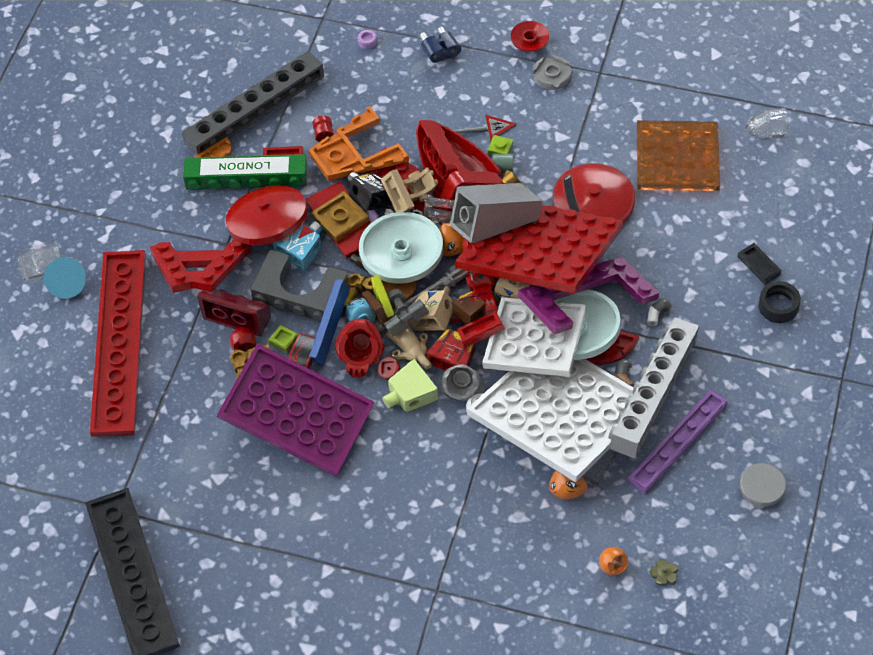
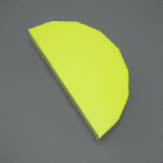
(381, 295)

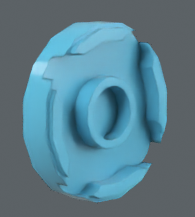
(65, 277)

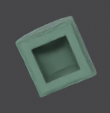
(503, 161)

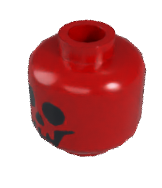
(478, 280)

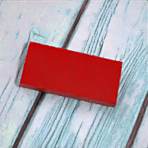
(350, 243)

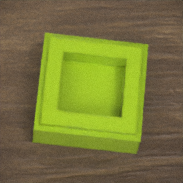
(283, 338)

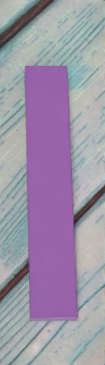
(677, 441)

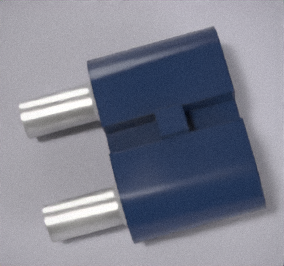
(439, 47)

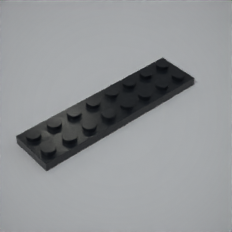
(132, 574)

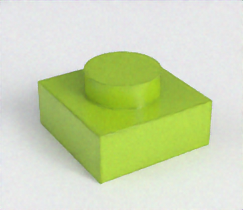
(500, 145)

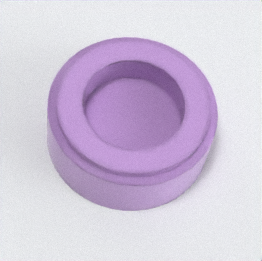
(367, 39)

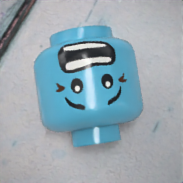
(360, 309)

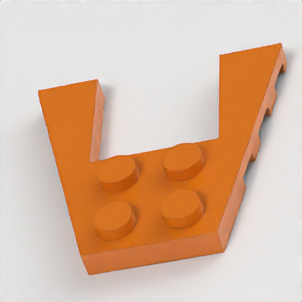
(339, 158)

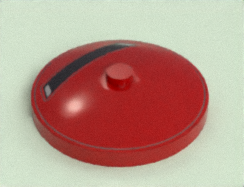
(595, 190)

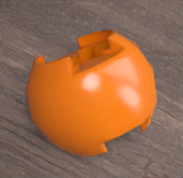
(620, 561)

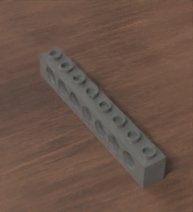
(254, 103)

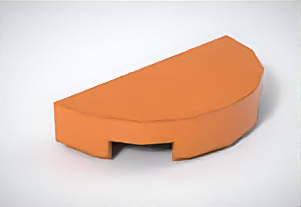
(220, 149)

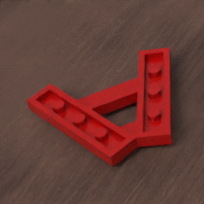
(217, 265)

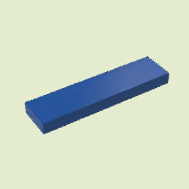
(329, 322)

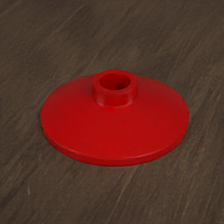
(529, 36)

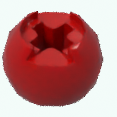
(242, 339)

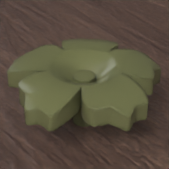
(664, 572)

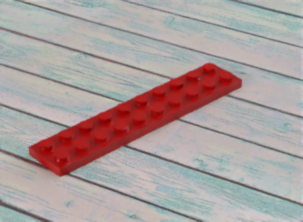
(118, 344)

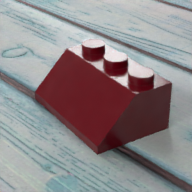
(234, 310)

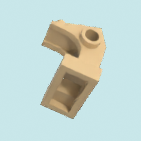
(419, 183)

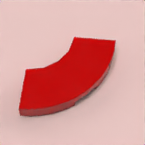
(620, 349)

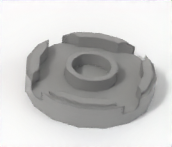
(552, 72)

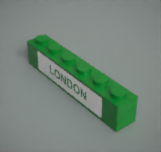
(245, 171)

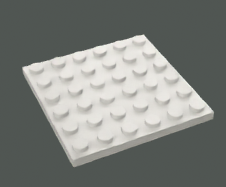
(556, 416)

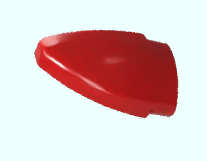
(453, 160)

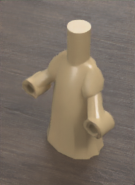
(411, 346)

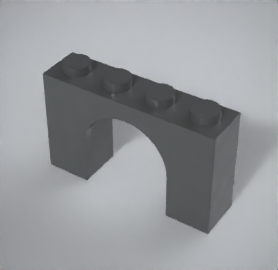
(269, 288)

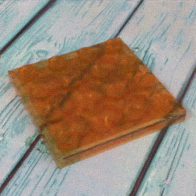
(678, 155)

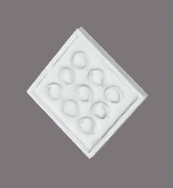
(529, 344)

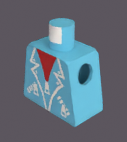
(301, 245)

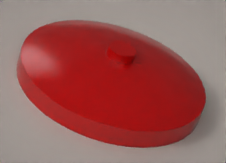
(266, 215)

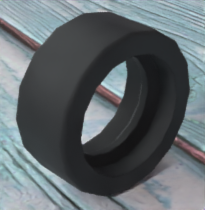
(777, 315)

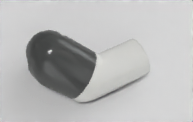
(653, 314)

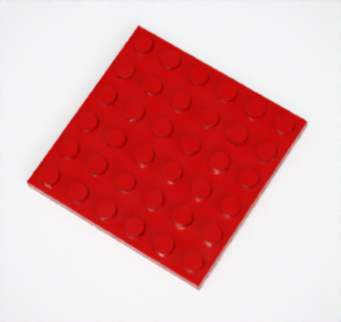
(548, 252)

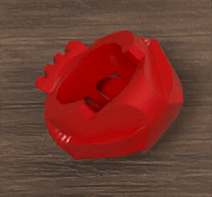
(359, 346)

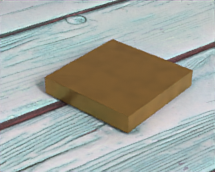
(340, 216)

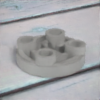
(762, 485)

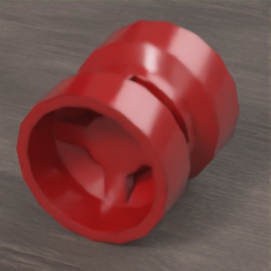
(322, 127)

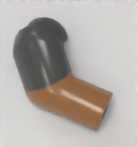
(621, 371)

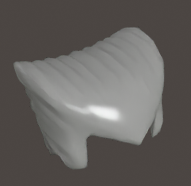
(461, 382)

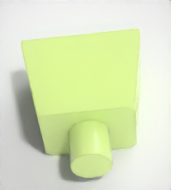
(410, 388)

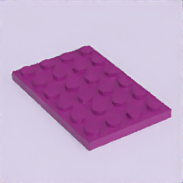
(296, 409)

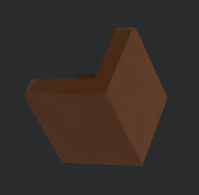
(468, 310)

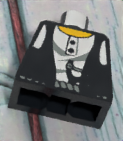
(368, 191)

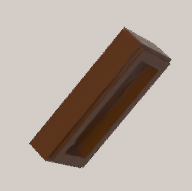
(376, 306)

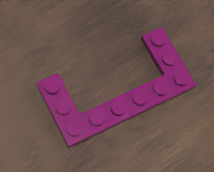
(541, 299)

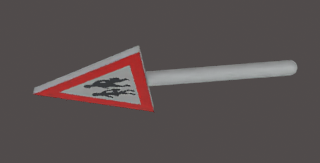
(494, 126)

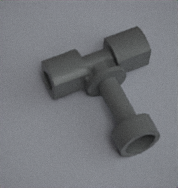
(404, 312)

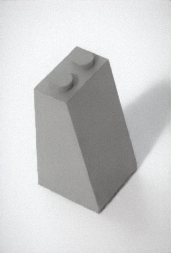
(493, 209)

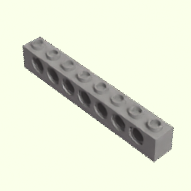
(653, 388)

